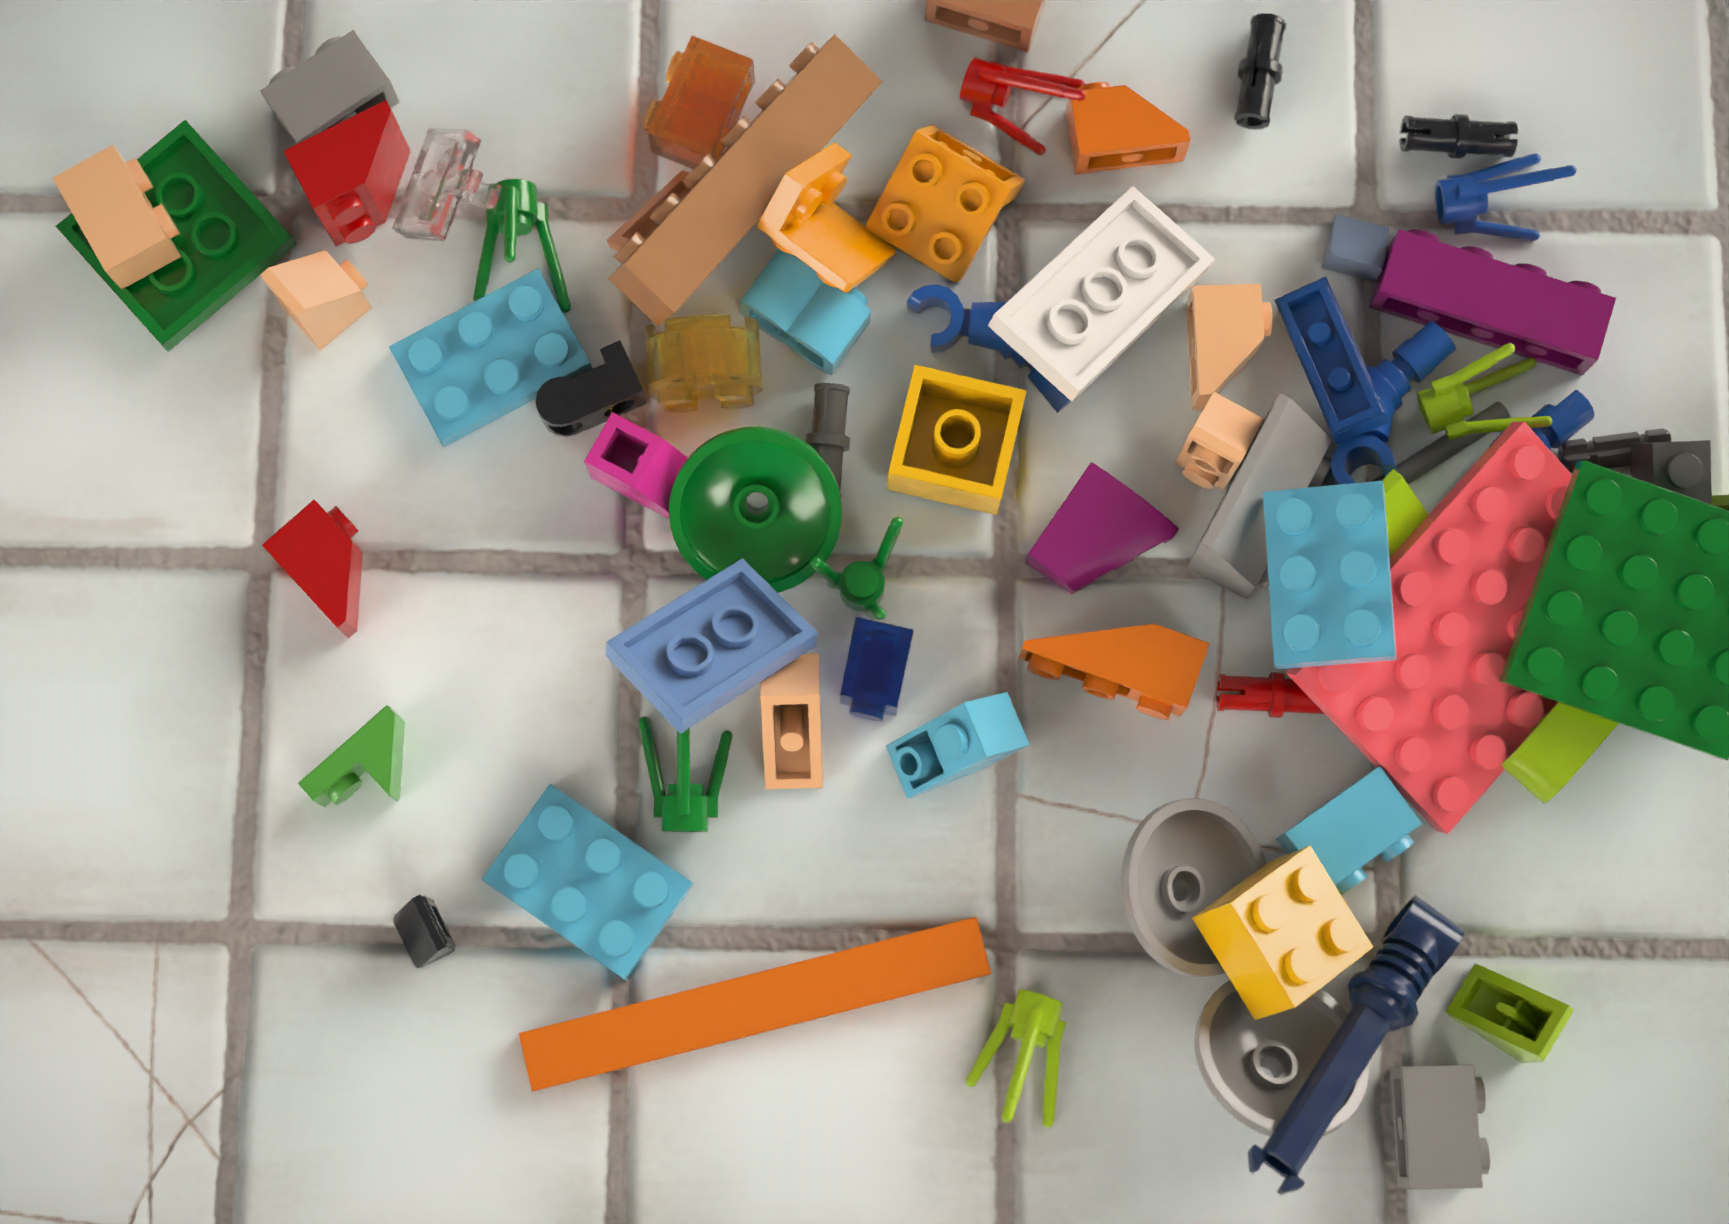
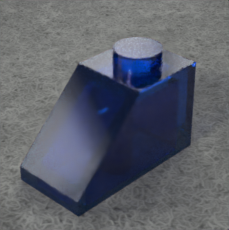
(875, 668)

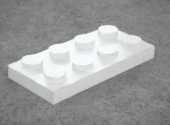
(1101, 293)

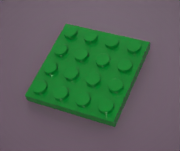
(1632, 611)

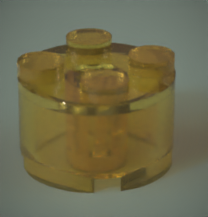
(703, 361)

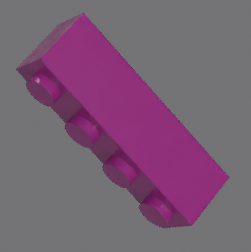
(1493, 301)

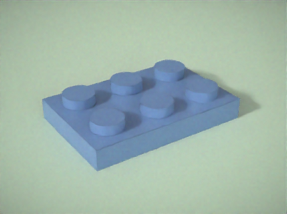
(711, 645)

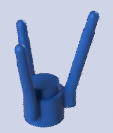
(1466, 195)

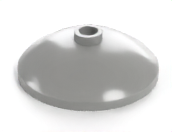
(1203, 855)
(1288, 1043)

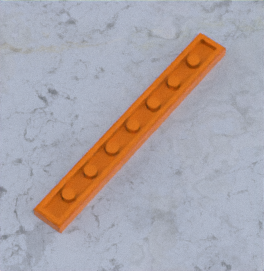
(754, 1004)

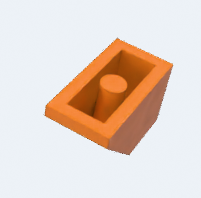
(1121, 131)

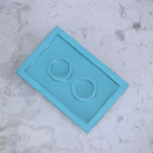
(489, 357)
(1329, 575)
(587, 882)

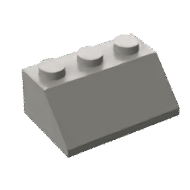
(1281, 457)

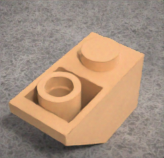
(1218, 442)

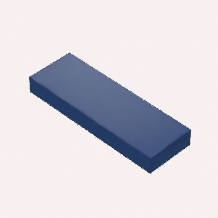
(1331, 361)

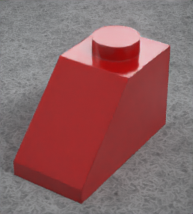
(322, 561)

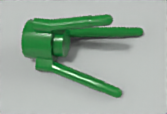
(514, 217)
(863, 581)
(684, 806)

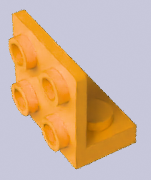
(942, 202)
(816, 230)

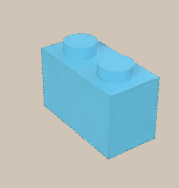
(1355, 828)

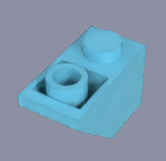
(957, 744)

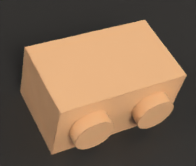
(118, 217)

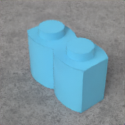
(805, 312)

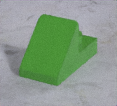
(374, 749)

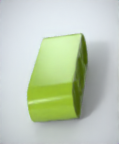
(1557, 749)

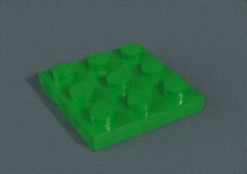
(221, 241)

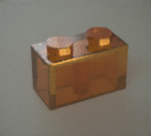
(700, 102)

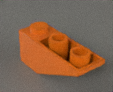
(1136, 662)

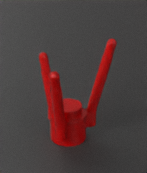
(992, 83)

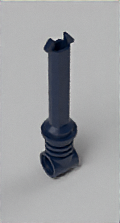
(1380, 1002)

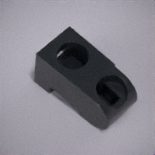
(590, 398)

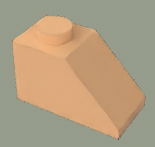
(319, 294)
(1223, 334)
(792, 725)

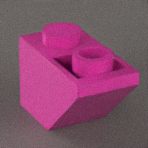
(635, 463)

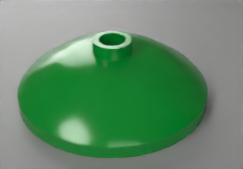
(719, 526)

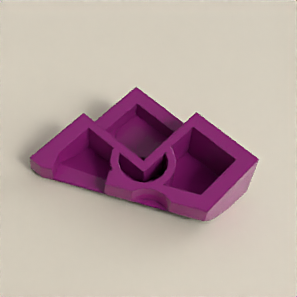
(1097, 531)

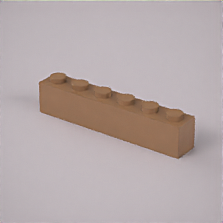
(737, 187)

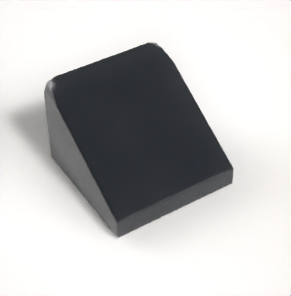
(423, 931)

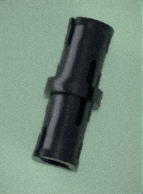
(1260, 71)
(1458, 136)

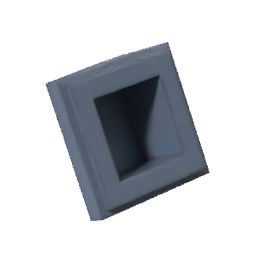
(1356, 248)

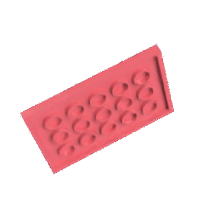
(1458, 597)

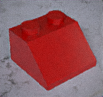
(352, 172)

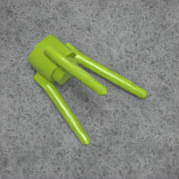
(1449, 400)
(1033, 1022)

